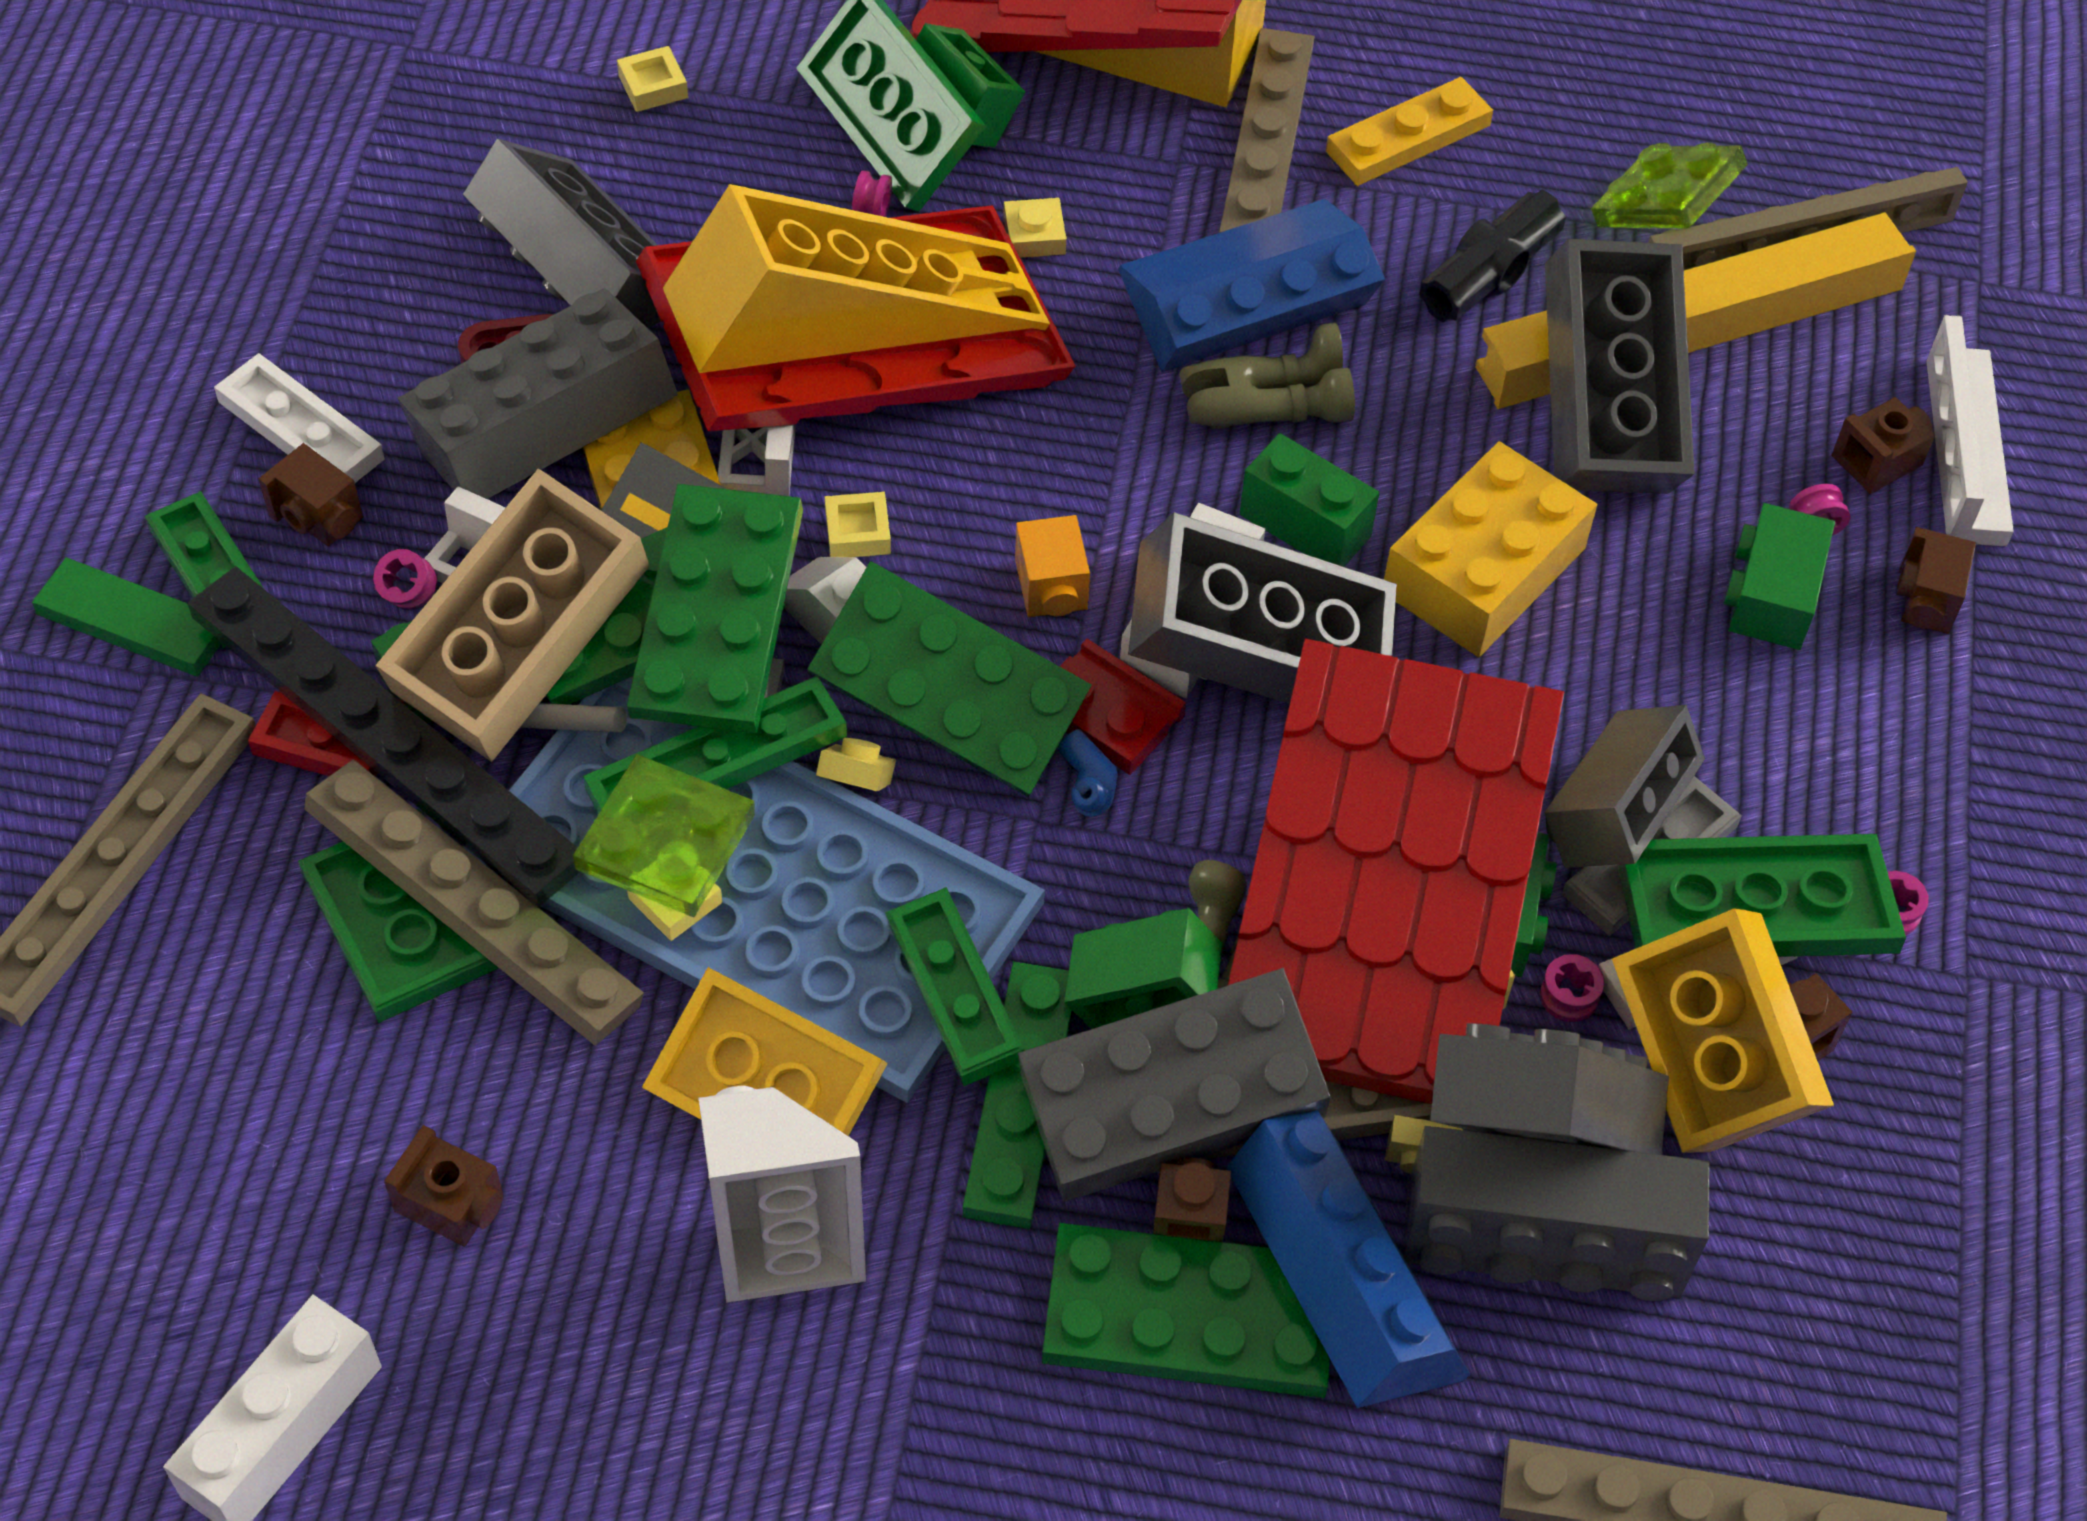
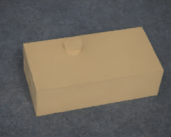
(514, 614)

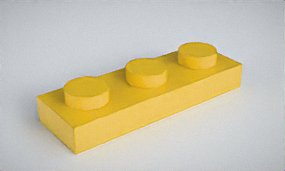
(1409, 131)

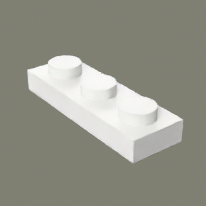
(294, 415)

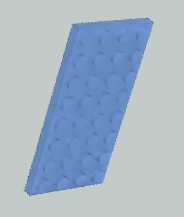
(797, 896)

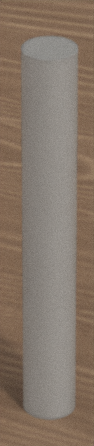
(577, 718)

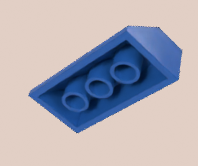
(1251, 282)
(1343, 1262)

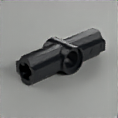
(1492, 255)

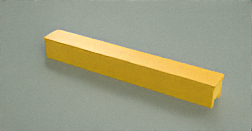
(1731, 298)

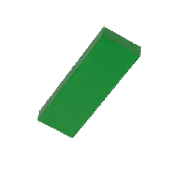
(196, 543)
(126, 616)
(955, 986)

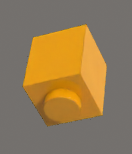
(1052, 566)

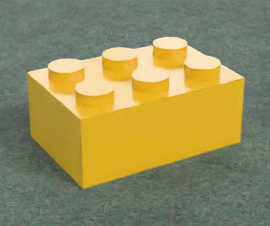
(1489, 548)
(1722, 1031)

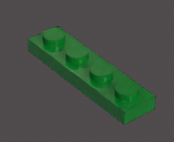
(788, 728)
(1008, 1142)

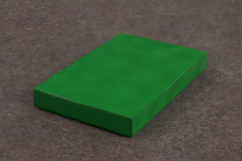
(386, 936)

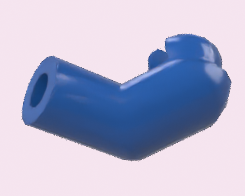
(1095, 777)

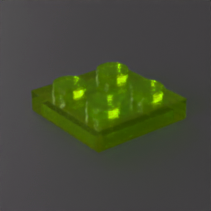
(1669, 186)
(664, 835)

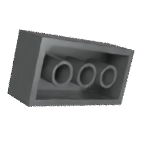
(1619, 366)
(538, 395)
(1245, 606)
(1171, 1083)
(1548, 1089)
(1556, 1213)

